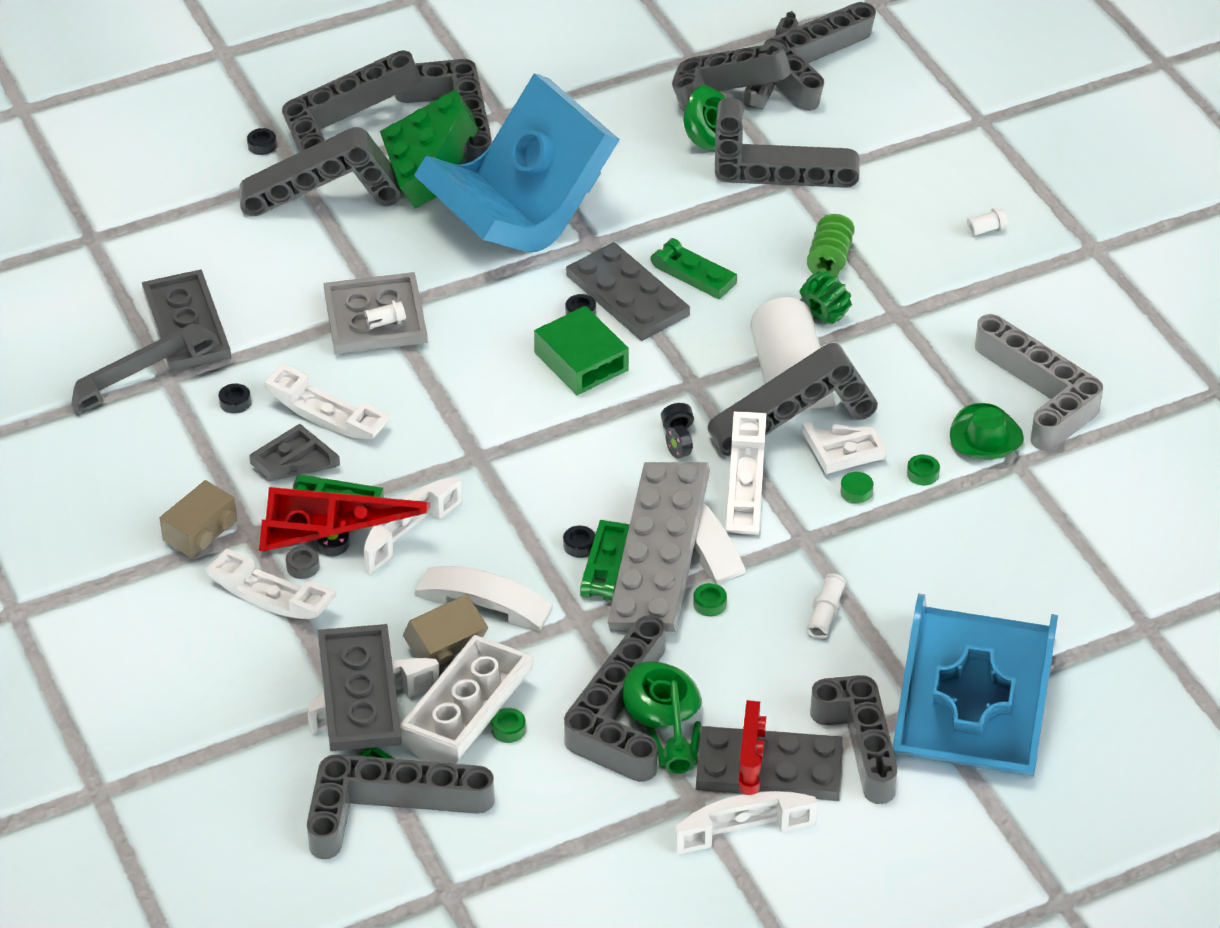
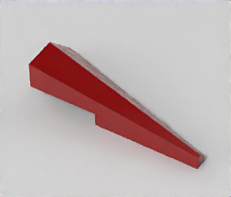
(307, 515)

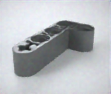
(731, 70)
(859, 704)

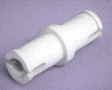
(826, 606)

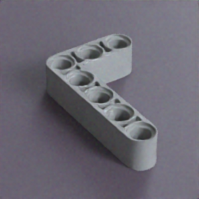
(1072, 390)

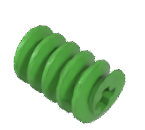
(830, 244)

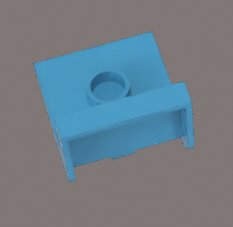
(531, 172)
(974, 689)

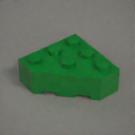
(432, 131)

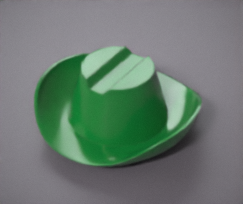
(701, 116)
(985, 432)
(649, 694)

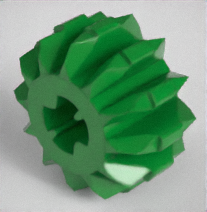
(826, 297)

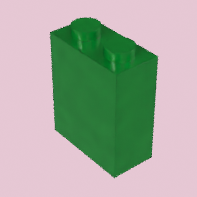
(581, 350)

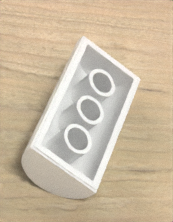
(783, 337)
(464, 700)

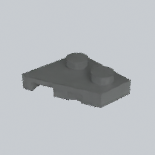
(293, 454)

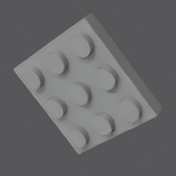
(347, 320)

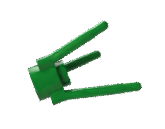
(678, 753)

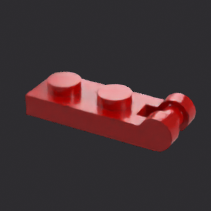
(751, 748)

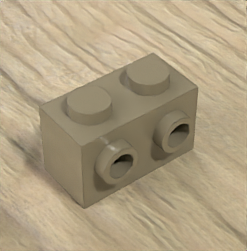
(198, 519)
(444, 630)

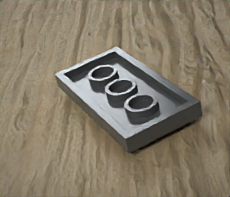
(628, 291)
(184, 301)
(359, 687)
(790, 762)

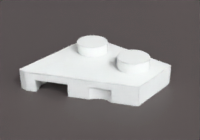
(844, 446)

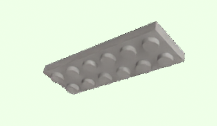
(659, 544)

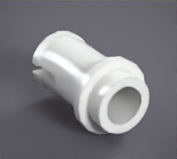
(993, 220)
(385, 315)

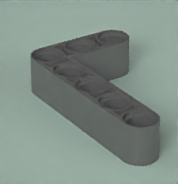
(818, 40)
(445, 76)
(348, 96)
(776, 163)
(319, 165)
(797, 390)
(591, 722)
(391, 784)

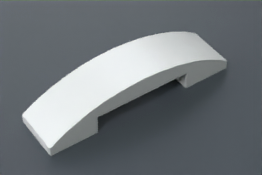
(323, 409)
(746, 473)
(443, 498)
(716, 549)
(487, 590)
(267, 591)
(410, 674)
(744, 811)

